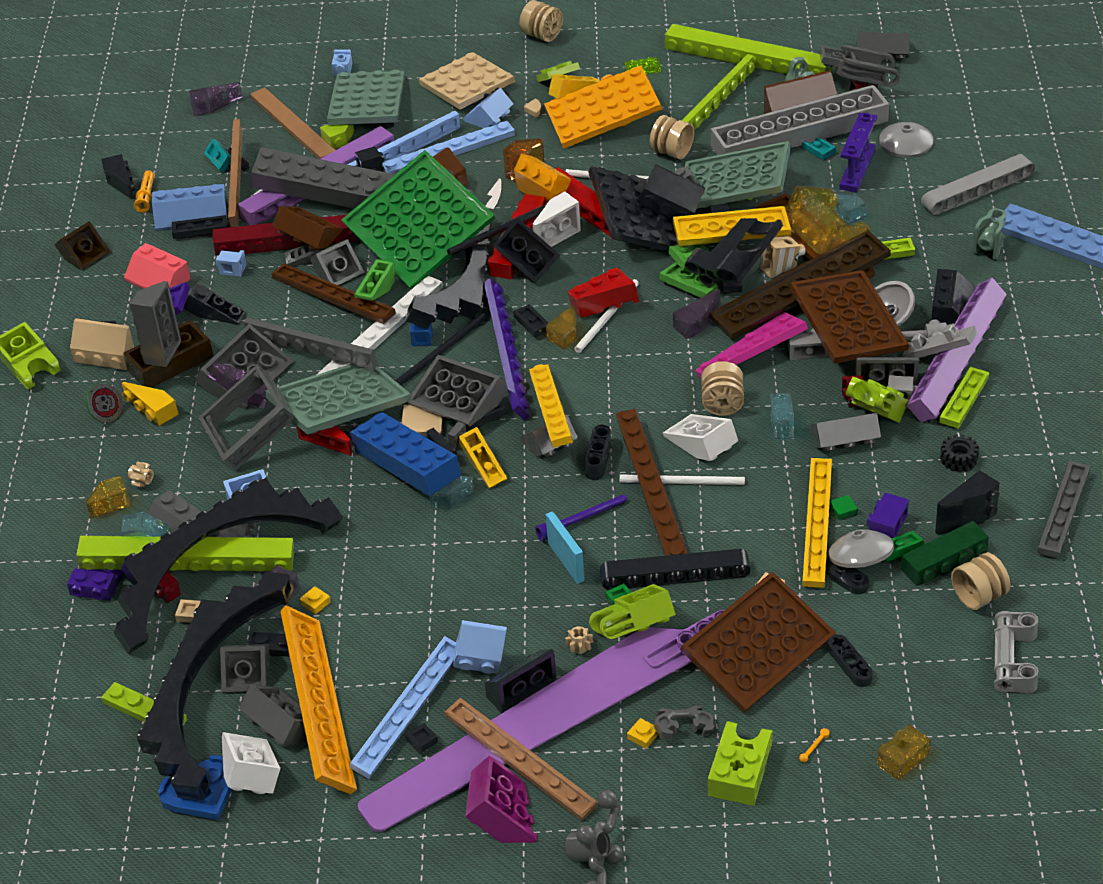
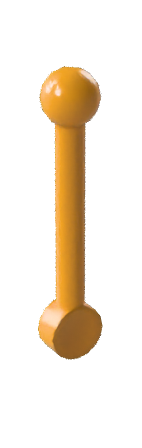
(824, 733)

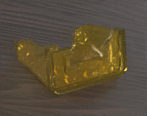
(816, 222)

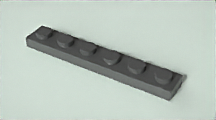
(1063, 509)

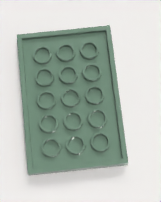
(366, 97)
(741, 173)
(340, 396)

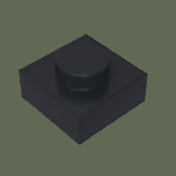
(421, 738)

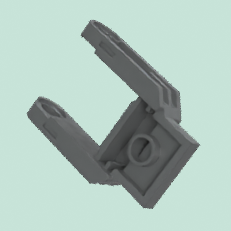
(859, 64)

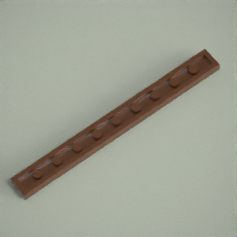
(650, 483)

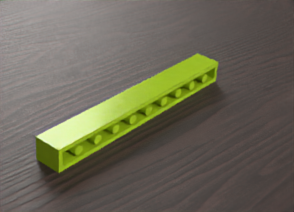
(734, 49)
(208, 554)

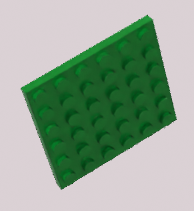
(418, 218)

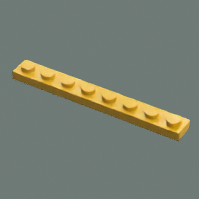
(550, 405)
(817, 523)

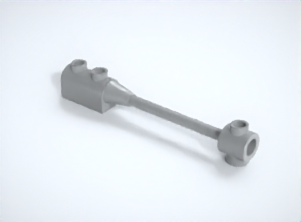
(808, 345)

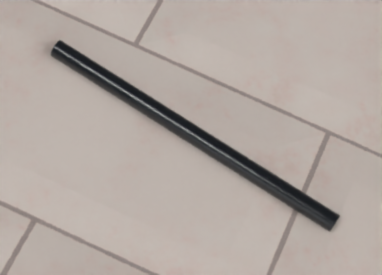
(494, 231)
(441, 349)

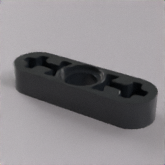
(849, 651)

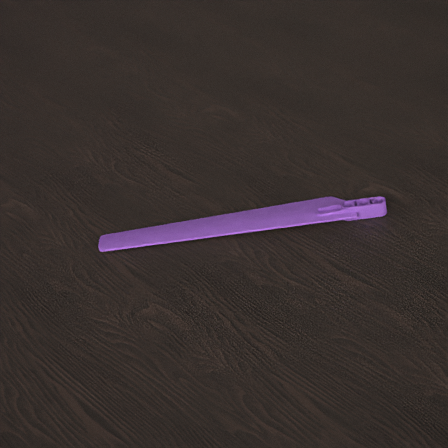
(537, 719)

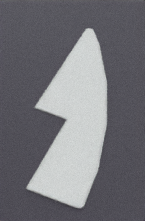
(495, 193)

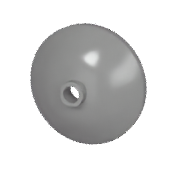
(906, 139)
(898, 300)
(861, 548)

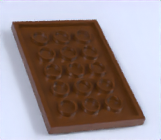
(849, 316)
(757, 641)

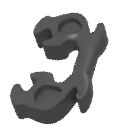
(666, 726)

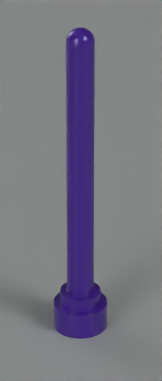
(541, 529)

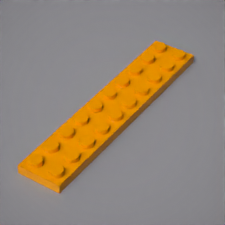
(318, 701)

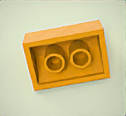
(539, 178)

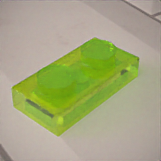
(649, 65)

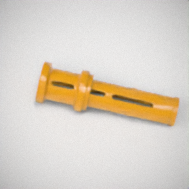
(148, 178)

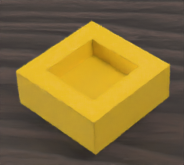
(315, 600)
(642, 733)

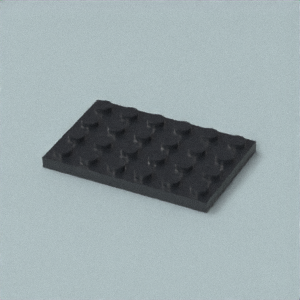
(624, 216)

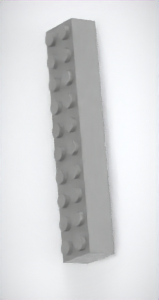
(801, 122)

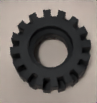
(958, 461)

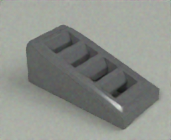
(302, 255)

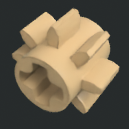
(140, 474)
(579, 640)

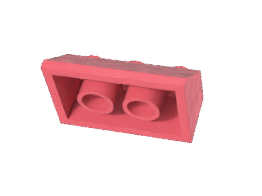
(152, 266)

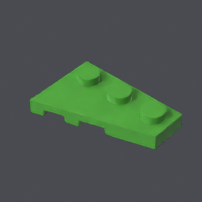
(685, 280)

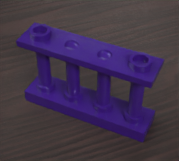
(858, 152)

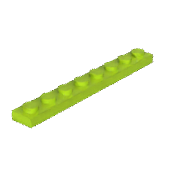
(720, 91)

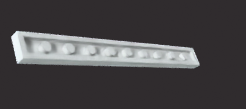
(379, 332)

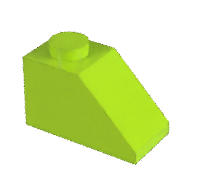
(337, 135)

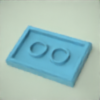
(565, 547)

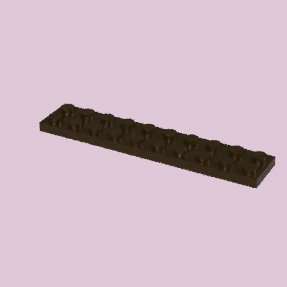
(776, 296)

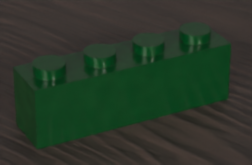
(944, 553)

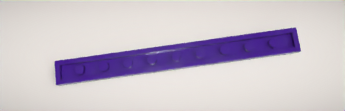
(507, 350)

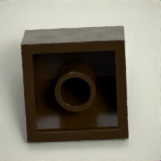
(82, 246)

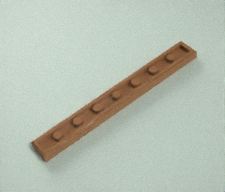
(291, 123)
(235, 173)
(521, 759)

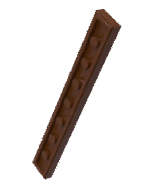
(333, 293)

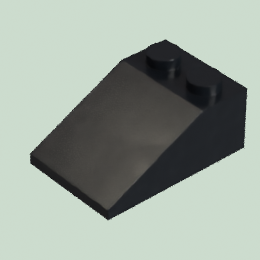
(969, 502)

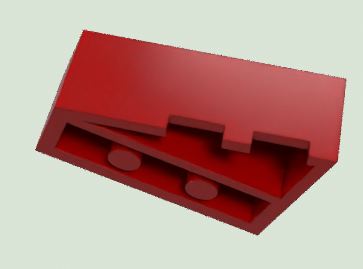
(602, 292)

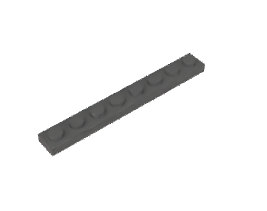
(316, 344)

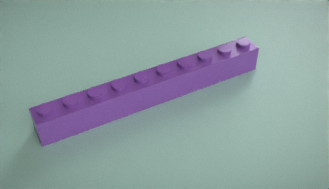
(267, 203)
(949, 364)

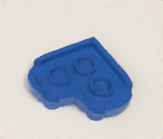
(214, 800)

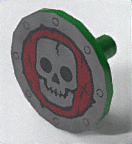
(104, 403)

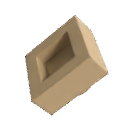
(185, 610)

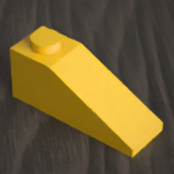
(565, 84)
(482, 458)

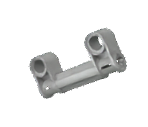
(1017, 676)

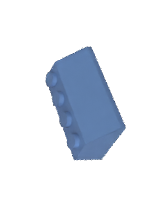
(188, 204)

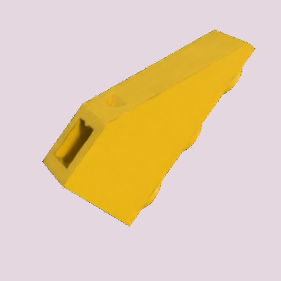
(153, 402)

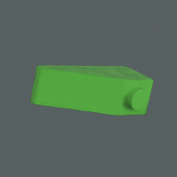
(377, 281)

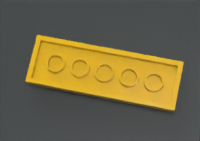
(715, 226)

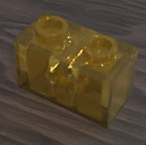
(903, 752)

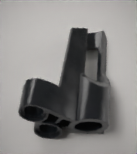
(725, 260)

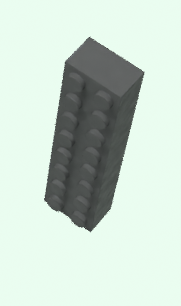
(315, 178)

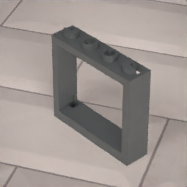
(261, 432)

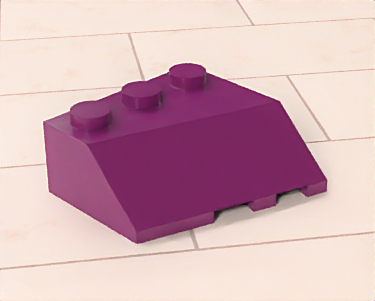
(499, 803)

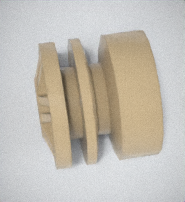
(541, 20)
(671, 137)
(722, 388)
(980, 581)

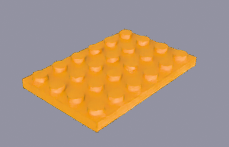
(602, 106)

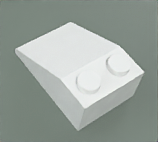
(558, 219)
(703, 436)
(249, 763)

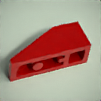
(330, 438)

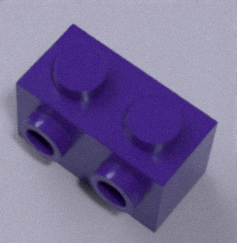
(888, 515)

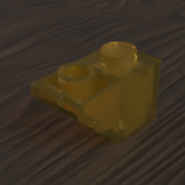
(563, 329)
(108, 497)

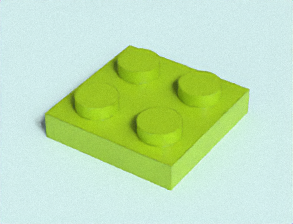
(560, 69)

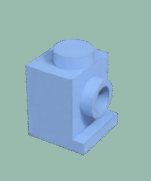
(341, 61)
(231, 263)

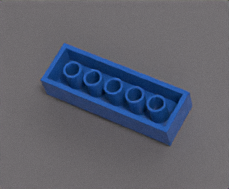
(406, 453)

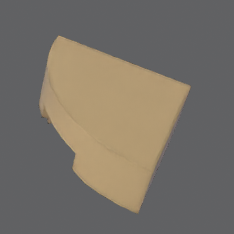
(533, 108)

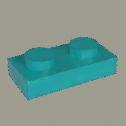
(819, 148)
(218, 155)

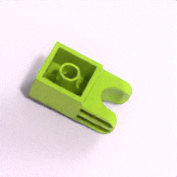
(26, 354)
(877, 399)
(633, 612)
(739, 766)

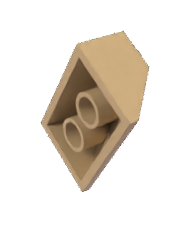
(100, 343)

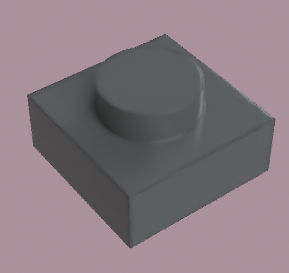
(453, 436)

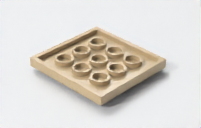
(466, 80)

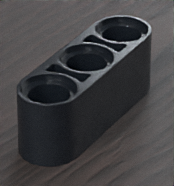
(598, 452)

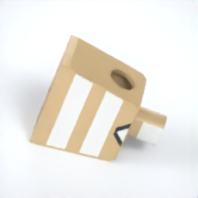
(781, 256)

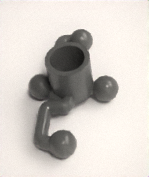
(594, 844)

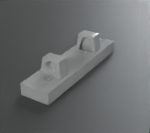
(951, 339)

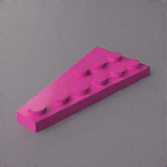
(768, 335)

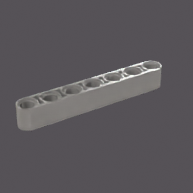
(977, 184)

